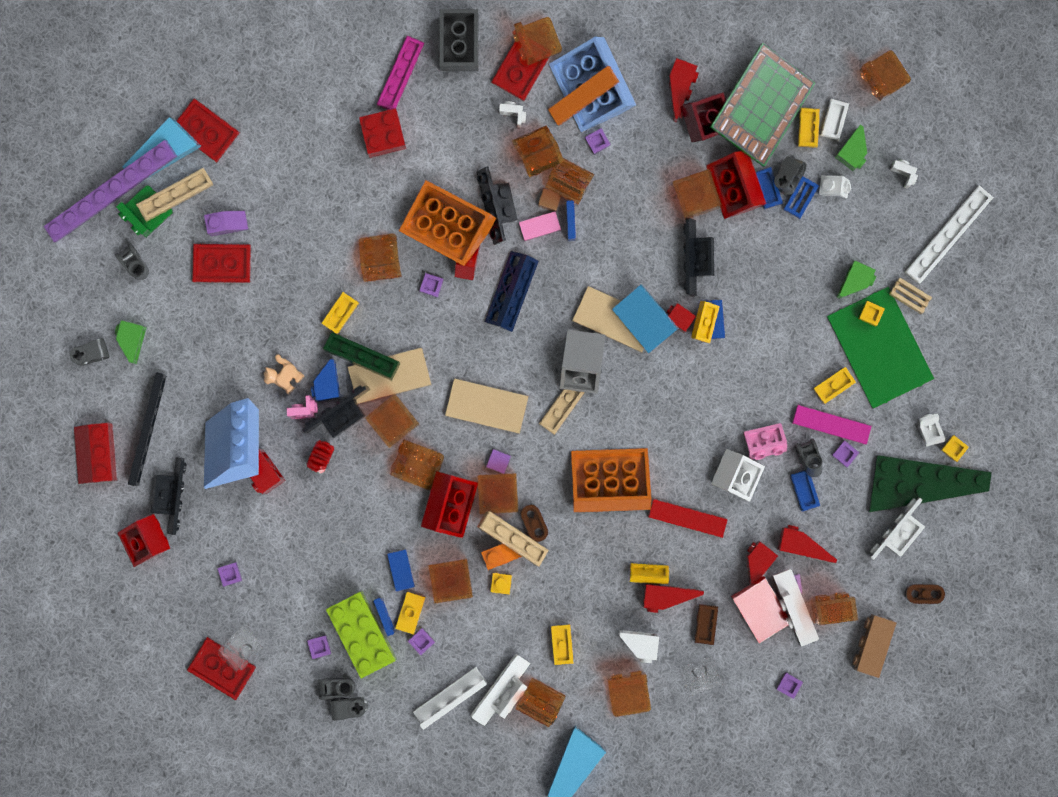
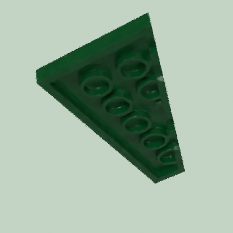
(901, 480)

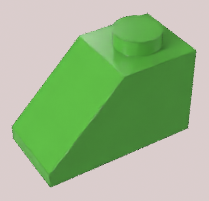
(854, 150)
(857, 279)
(130, 339)

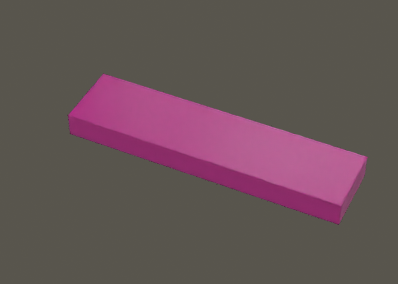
(400, 73)
(831, 424)

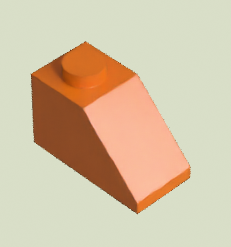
(498, 556)

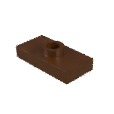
(706, 624)

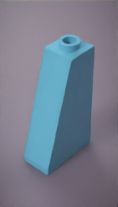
(177, 137)
(576, 764)

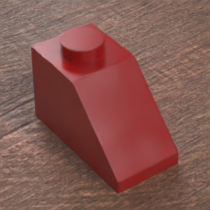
(759, 560)

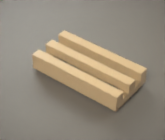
(920, 310)

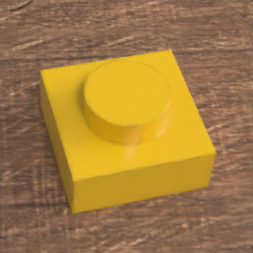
(871, 313)
(954, 448)
(501, 583)

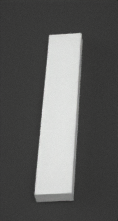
(949, 234)

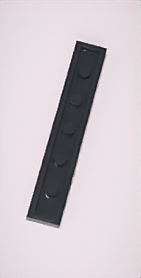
(147, 429)

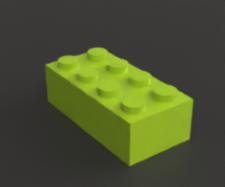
(361, 634)

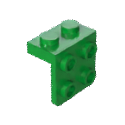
(131, 212)

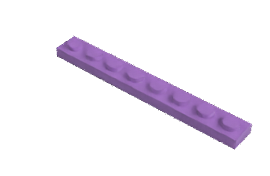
(110, 191)

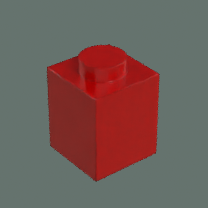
(681, 317)

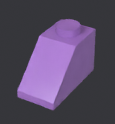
(225, 222)

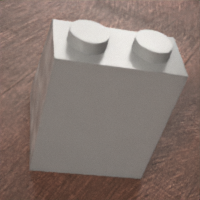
(582, 361)

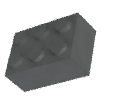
(459, 40)

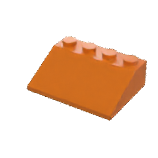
(447, 223)
(611, 480)

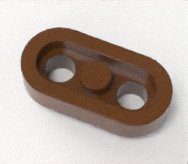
(534, 523)
(924, 594)

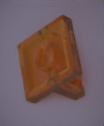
(569, 181)
(541, 702)

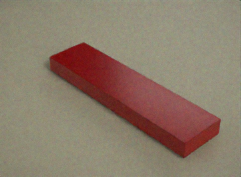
(688, 518)

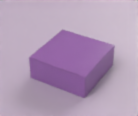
(597, 141)
(431, 285)
(845, 454)
(498, 461)
(229, 574)
(421, 641)
(319, 647)
(789, 685)

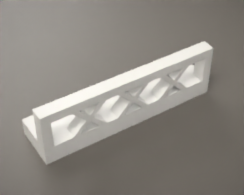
(450, 697)

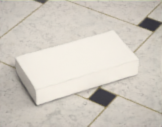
(834, 119)

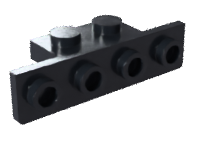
(497, 202)
(698, 257)
(341, 416)
(167, 495)

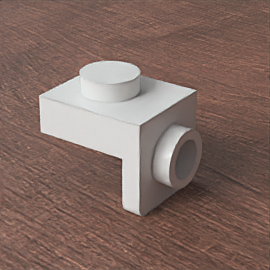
(511, 109)
(903, 168)
(834, 186)
(931, 429)

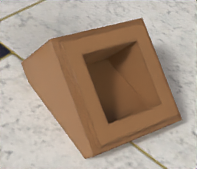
(549, 200)

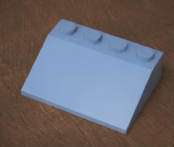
(580, 66)
(232, 444)

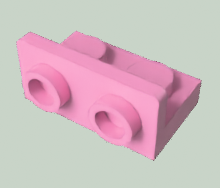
(299, 411)
(766, 441)

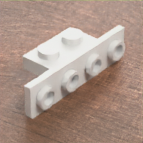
(902, 534)
(796, 608)
(503, 693)

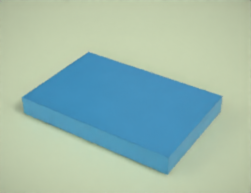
(645, 318)

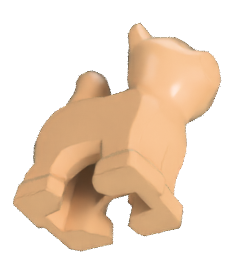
(285, 376)

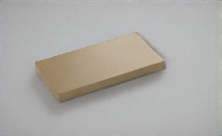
(597, 314)
(409, 376)
(486, 406)

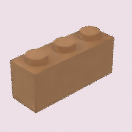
(874, 645)

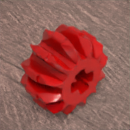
(320, 456)

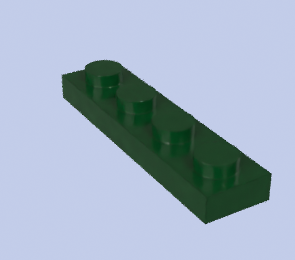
(361, 356)

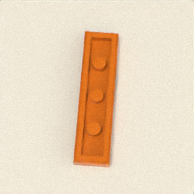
(583, 95)

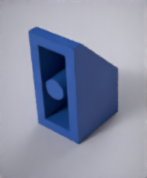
(326, 383)

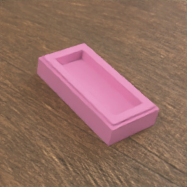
(539, 226)

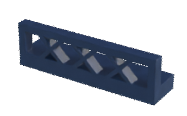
(514, 291)

